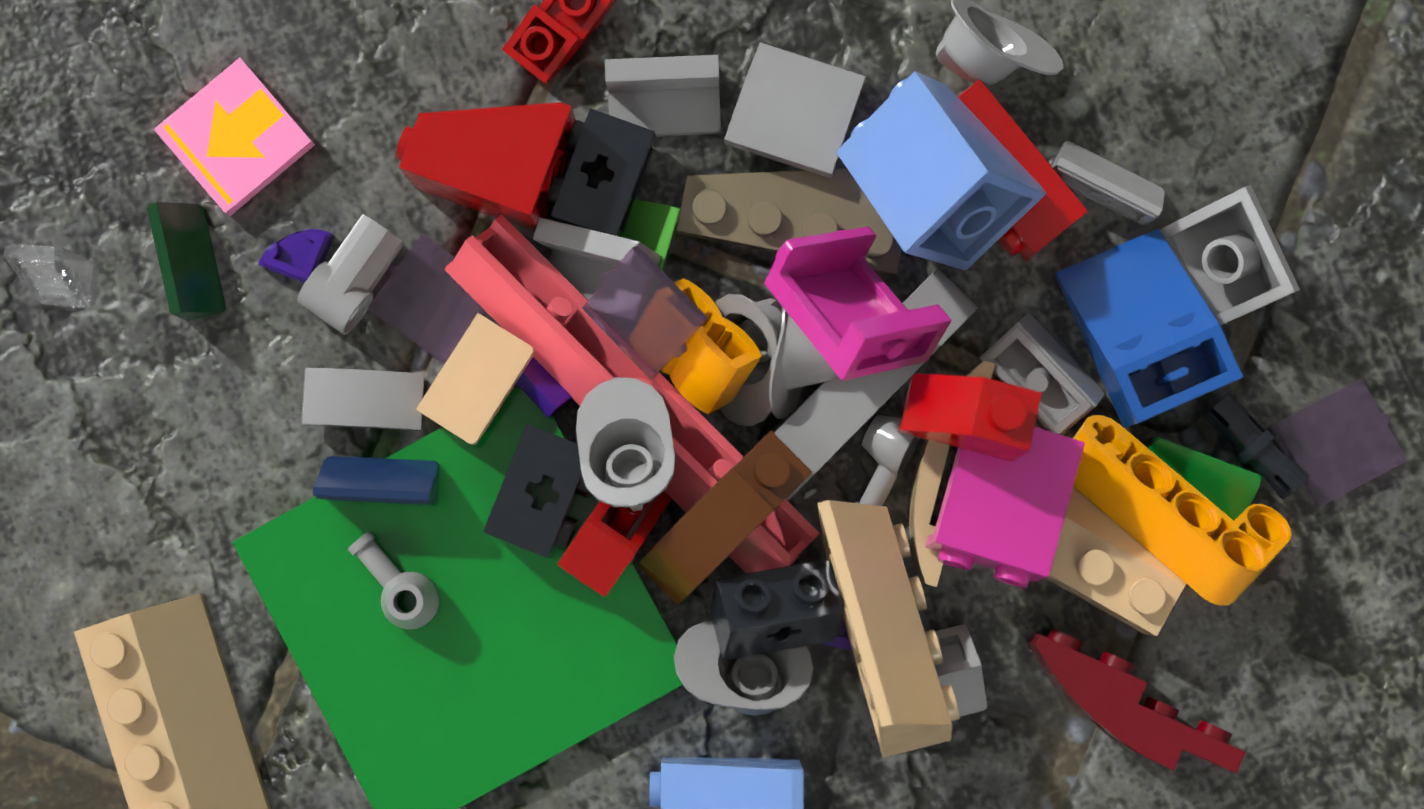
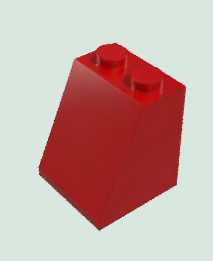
(490, 157)

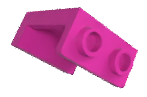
(849, 308)
(1008, 510)

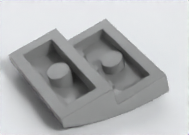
(794, 110)

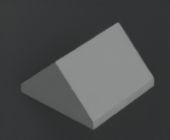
(1232, 255)

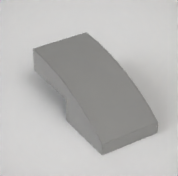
(362, 398)

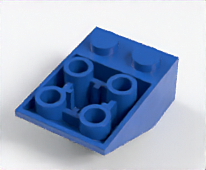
(1147, 328)

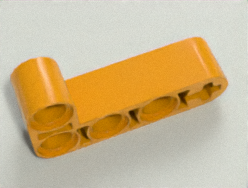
(1172, 517)

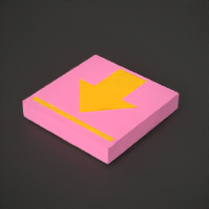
(234, 137)

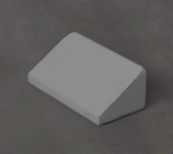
(1109, 184)
(1036, 361)

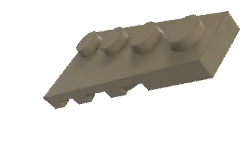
(773, 207)

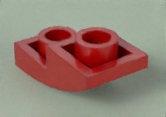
(554, 34)

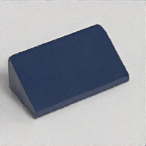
(378, 480)

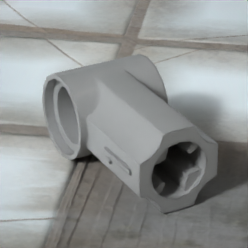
(343, 287)

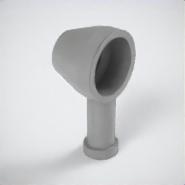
(892, 453)
(395, 582)

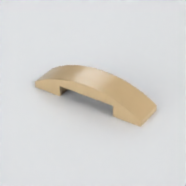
(923, 498)

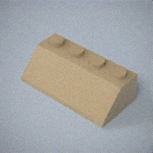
(1112, 569)
(885, 627)
(171, 709)

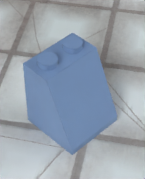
(937, 174)
(727, 783)

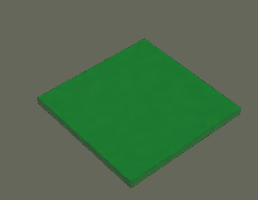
(506, 666)

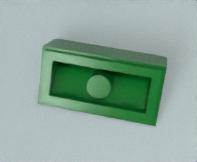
(1222, 483)

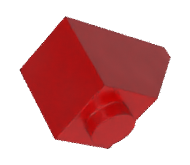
(971, 414)
(610, 542)

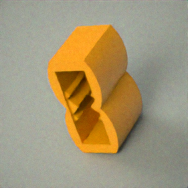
(716, 357)

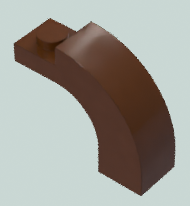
(724, 517)

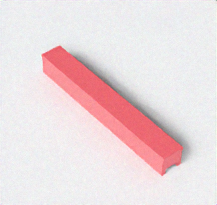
(546, 312)

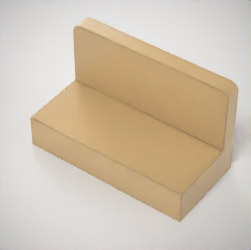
(476, 379)

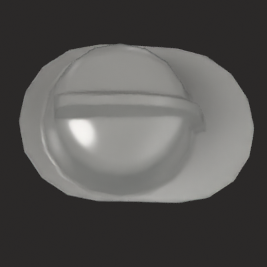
(992, 47)
(763, 325)
(794, 366)
(625, 443)
(747, 683)

